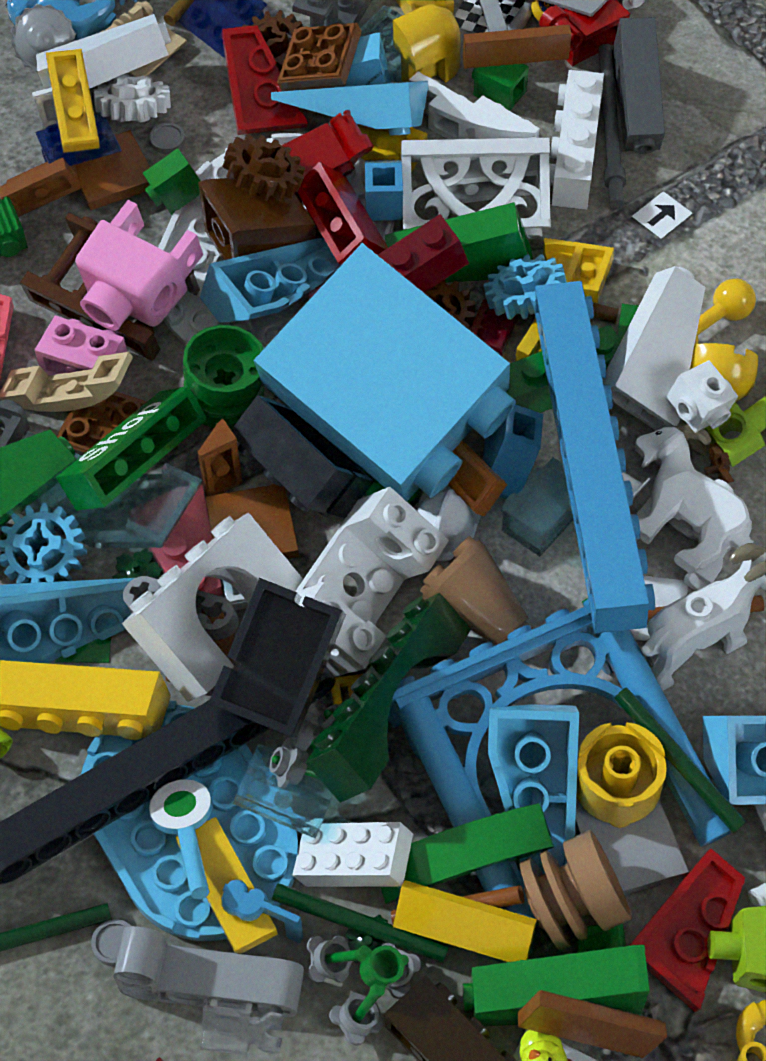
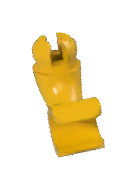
(748, 1024)

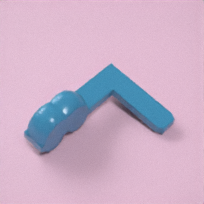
(251, 904)

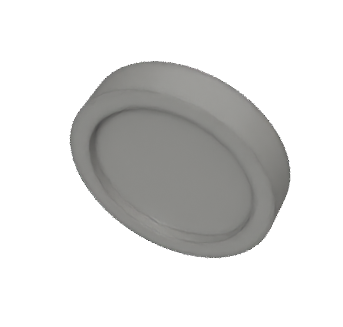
(167, 137)
(107, 940)

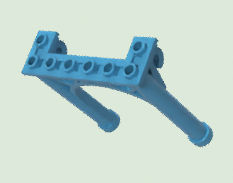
(458, 784)

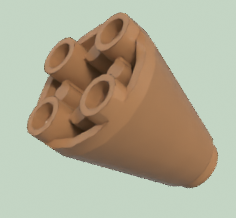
(477, 592)

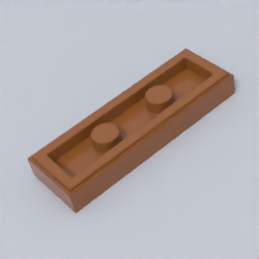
(516, 46)
(591, 1024)

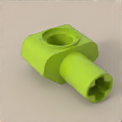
(749, 424)

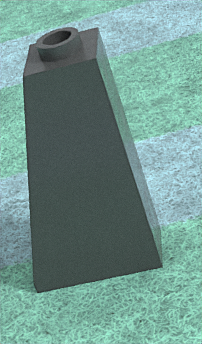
(638, 84)

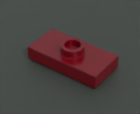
(493, 329)

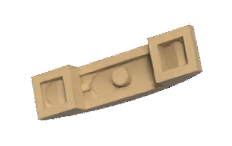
(66, 391)

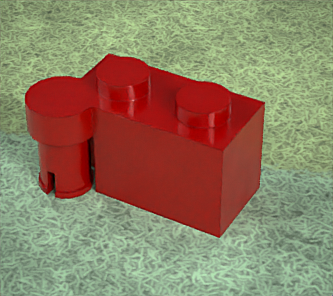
(586, 31)
(333, 145)

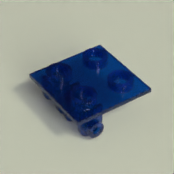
(209, 17)
(52, 146)

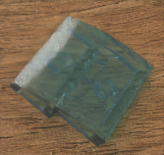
(296, 806)

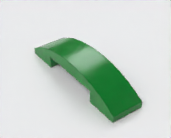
(475, 847)

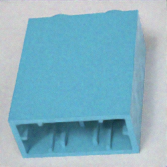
(387, 375)

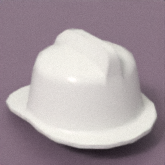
(450, 517)

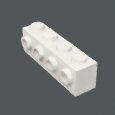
(577, 139)

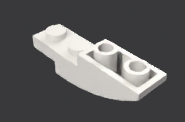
(459, 118)

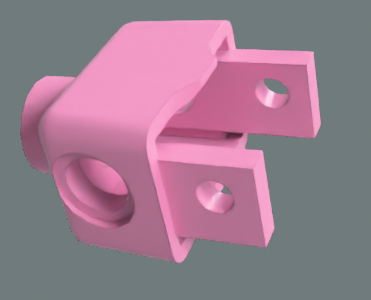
(131, 275)

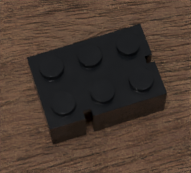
(314, 474)
(280, 658)

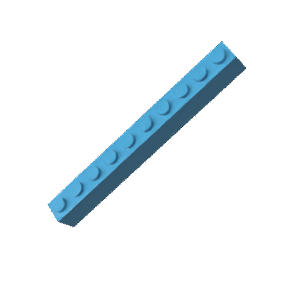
(592, 461)

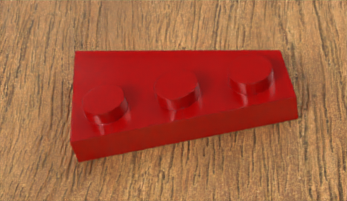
(251, 81)
(680, 928)

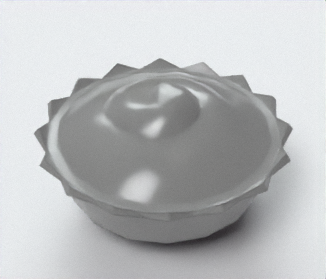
(39, 31)

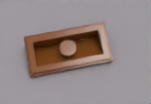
(220, 461)

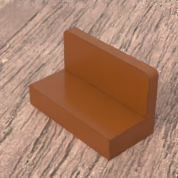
(41, 185)

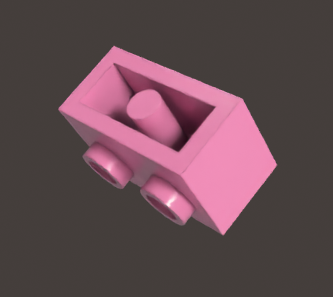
(75, 346)

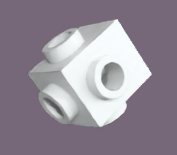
(702, 397)

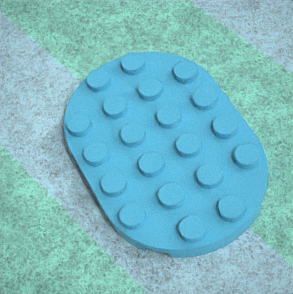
(153, 863)

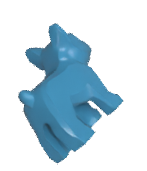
(85, 18)

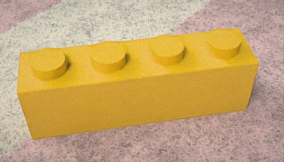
(82, 699)

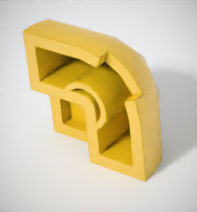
(428, 42)

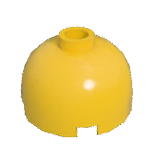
(735, 368)

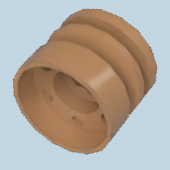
(574, 890)

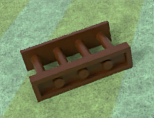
(50, 295)

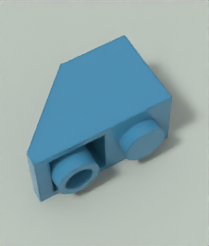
(384, 189)
(514, 448)

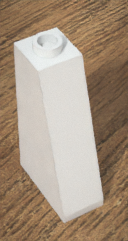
(115, 50)
(657, 348)

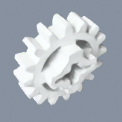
(132, 98)

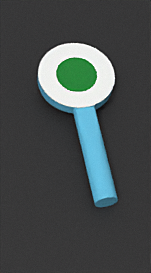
(180, 810)

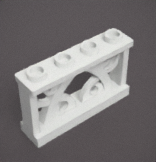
(511, 151)

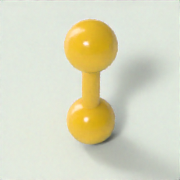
(731, 300)

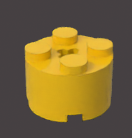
(620, 773)

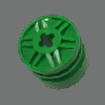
(222, 372)

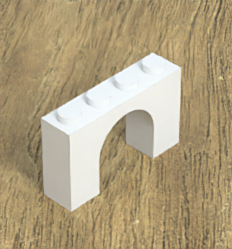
(168, 619)

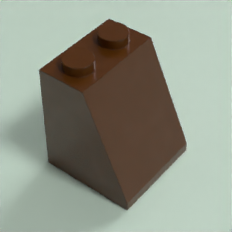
(249, 224)

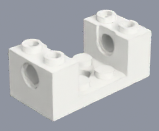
(379, 548)

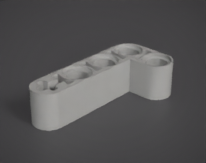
(189, 976)

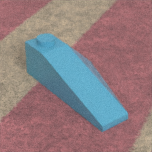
(375, 106)
(266, 280)
(58, 617)
(737, 756)
(537, 762)

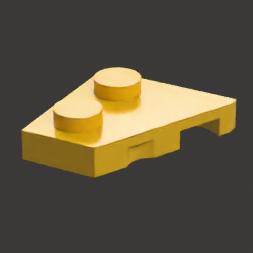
(582, 263)

